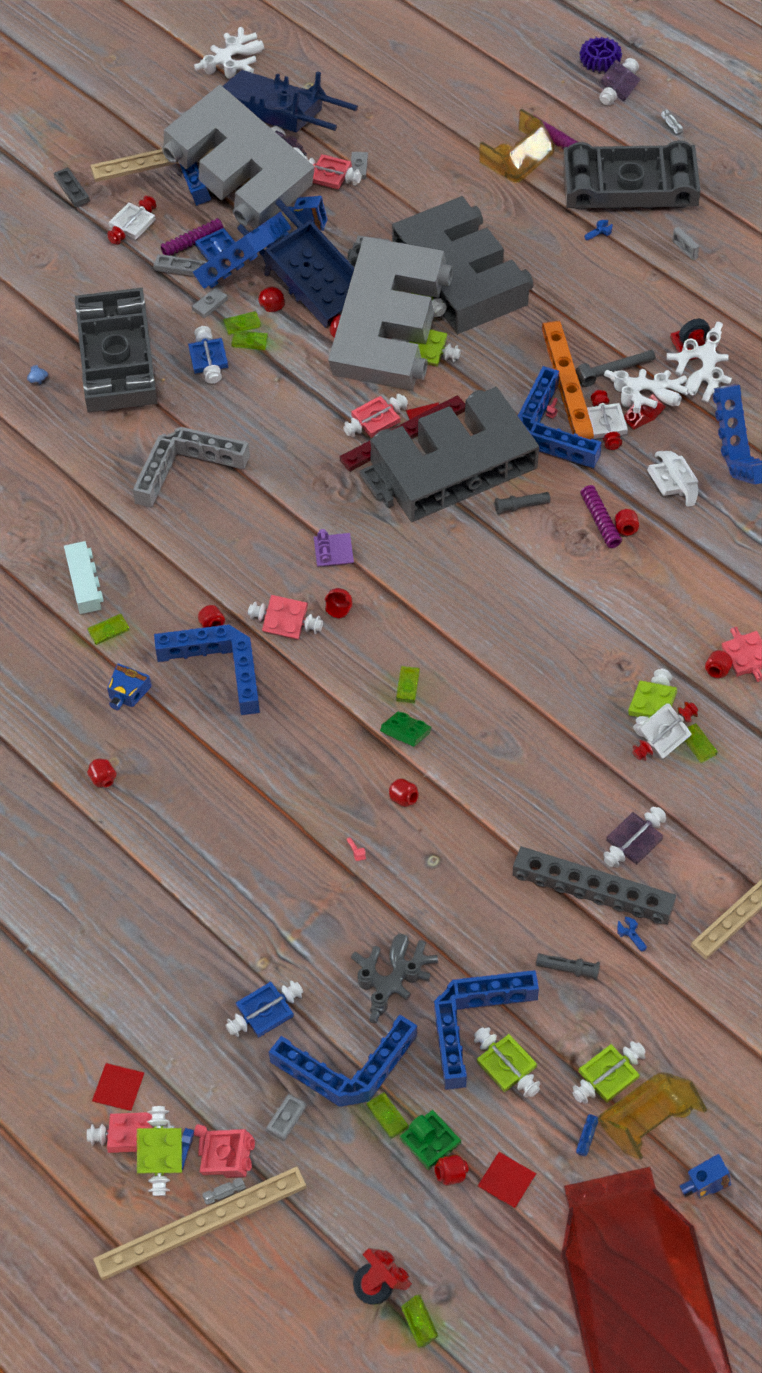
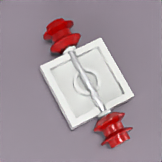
(132, 220)
(607, 420)
(665, 731)

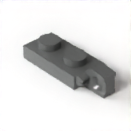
(378, 484)

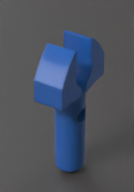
(601, 228)
(631, 933)
(186, 1143)

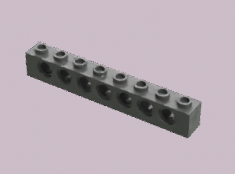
(588, 877)

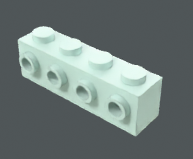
(82, 577)

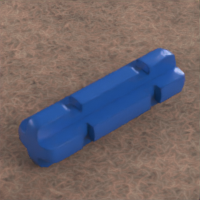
(587, 1135)

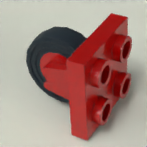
(694, 329)
(376, 1280)

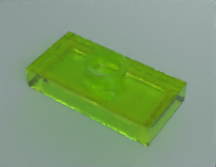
(242, 322)
(250, 340)
(108, 629)
(408, 684)
(700, 744)
(387, 1115)
(419, 1321)

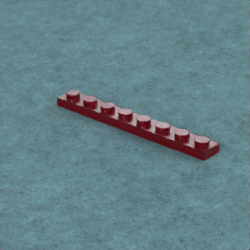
(362, 453)

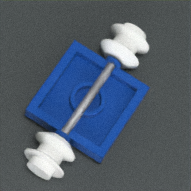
(208, 355)
(264, 1009)

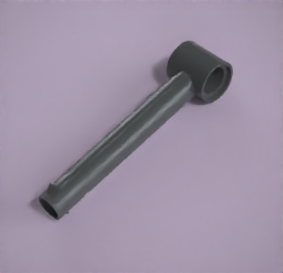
(588, 375)

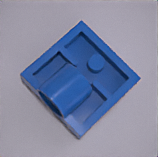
(214, 243)

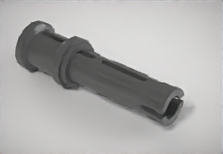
(513, 502)
(577, 966)

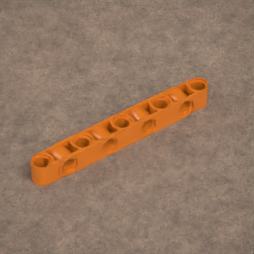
(568, 381)

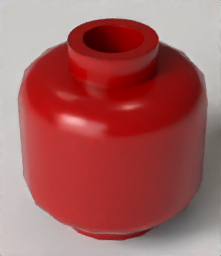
(627, 522)
(211, 616)
(718, 664)
(101, 773)
(403, 792)
(451, 1170)

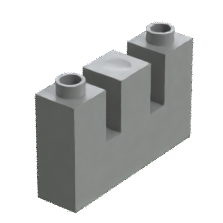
(242, 151)
(379, 311)

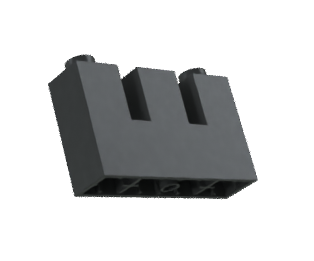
(480, 282)
(455, 461)

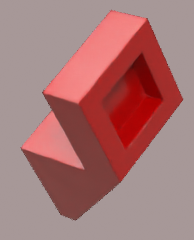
(645, 415)

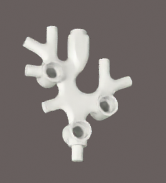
(233, 47)
(709, 356)
(632, 386)

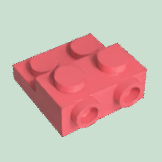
(227, 1153)

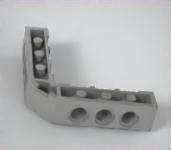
(187, 443)

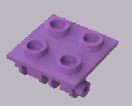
(333, 549)

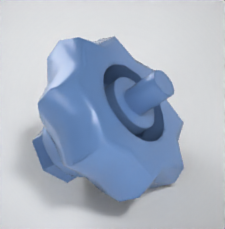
(37, 374)

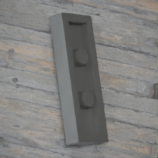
(71, 187)

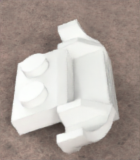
(674, 477)

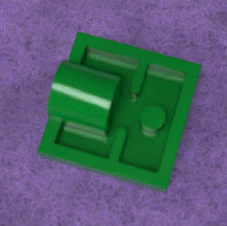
(405, 728)
(430, 1139)

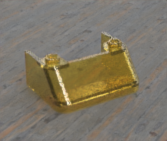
(523, 158)
(647, 1108)

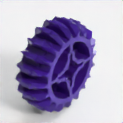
(600, 54)

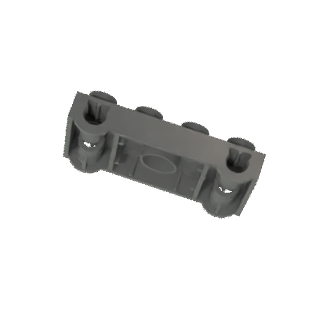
(631, 176)
(115, 350)

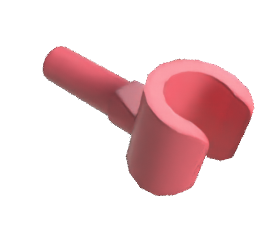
(551, 410)
(359, 854)
(200, 1131)

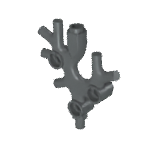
(392, 983)

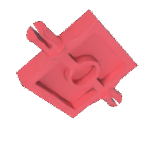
(745, 653)

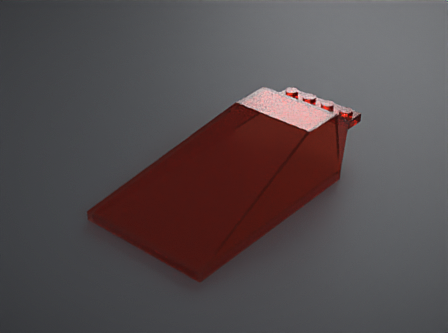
(638, 1280)

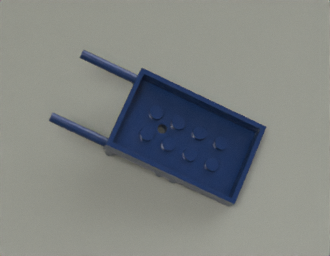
(282, 103)
(309, 268)

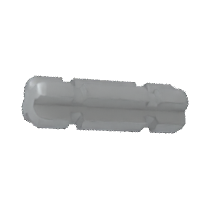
(672, 121)
(223, 1191)

